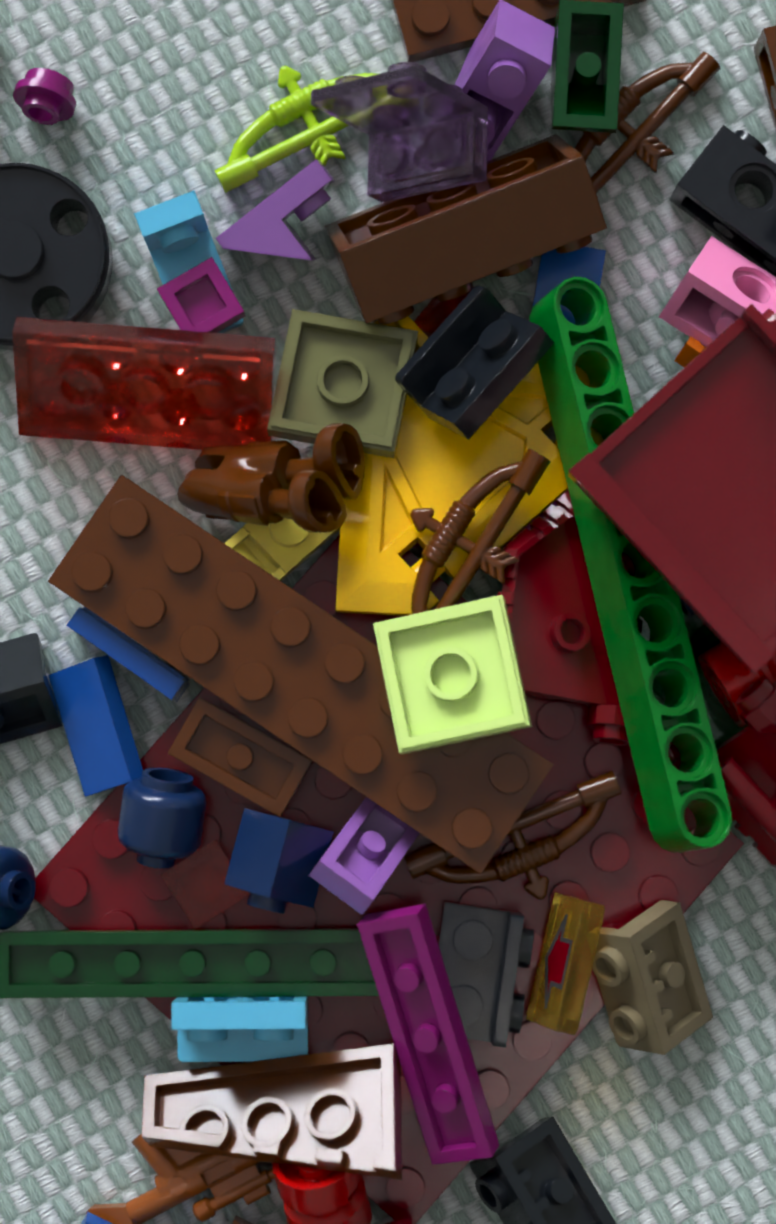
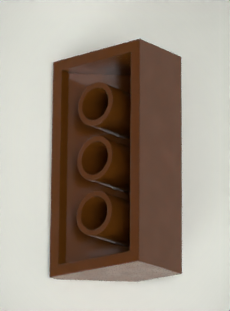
(453, 236)

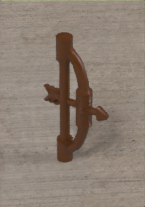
(690, 79)
(449, 533)
(591, 793)

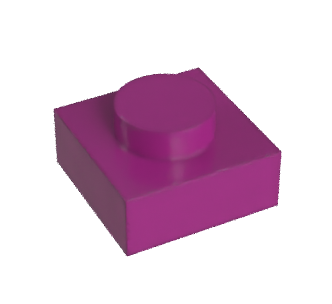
(201, 299)

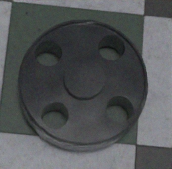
(37, 258)

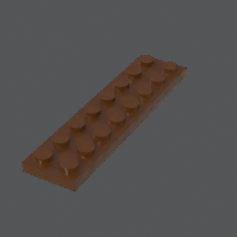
(289, 670)

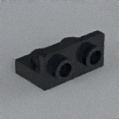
(472, 362)
(481, 961)
(539, 1181)

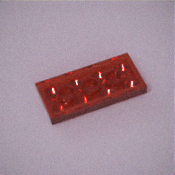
(142, 384)

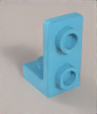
(179, 238)

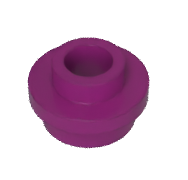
(45, 96)

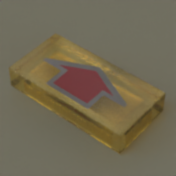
(565, 963)

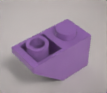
(506, 67)

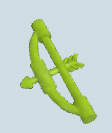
(323, 144)

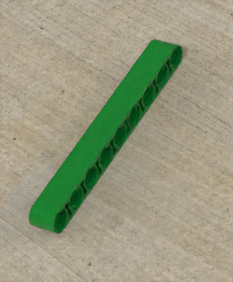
(622, 597)

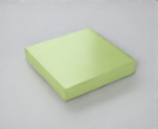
(452, 674)

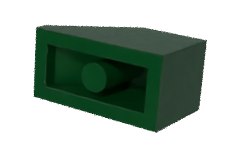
(586, 66)

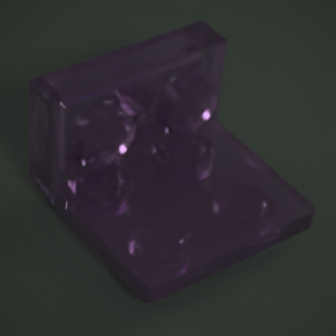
(418, 129)

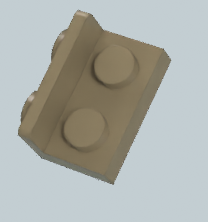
(651, 980)

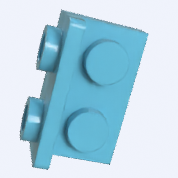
(240, 1028)

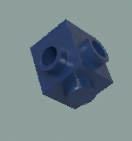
(275, 860)

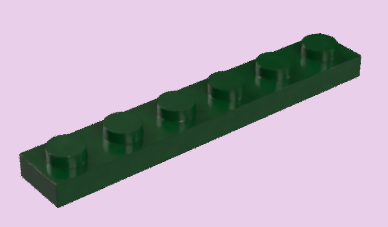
(184, 963)

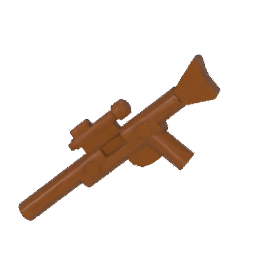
(184, 1176)

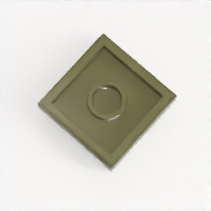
(341, 374)

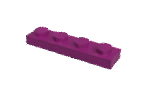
(428, 1034)

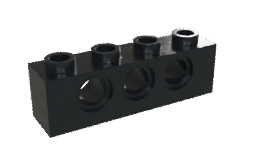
(710, 196)

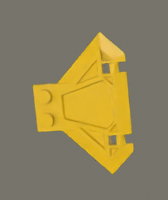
(432, 472)

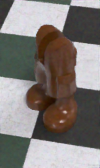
(272, 481)

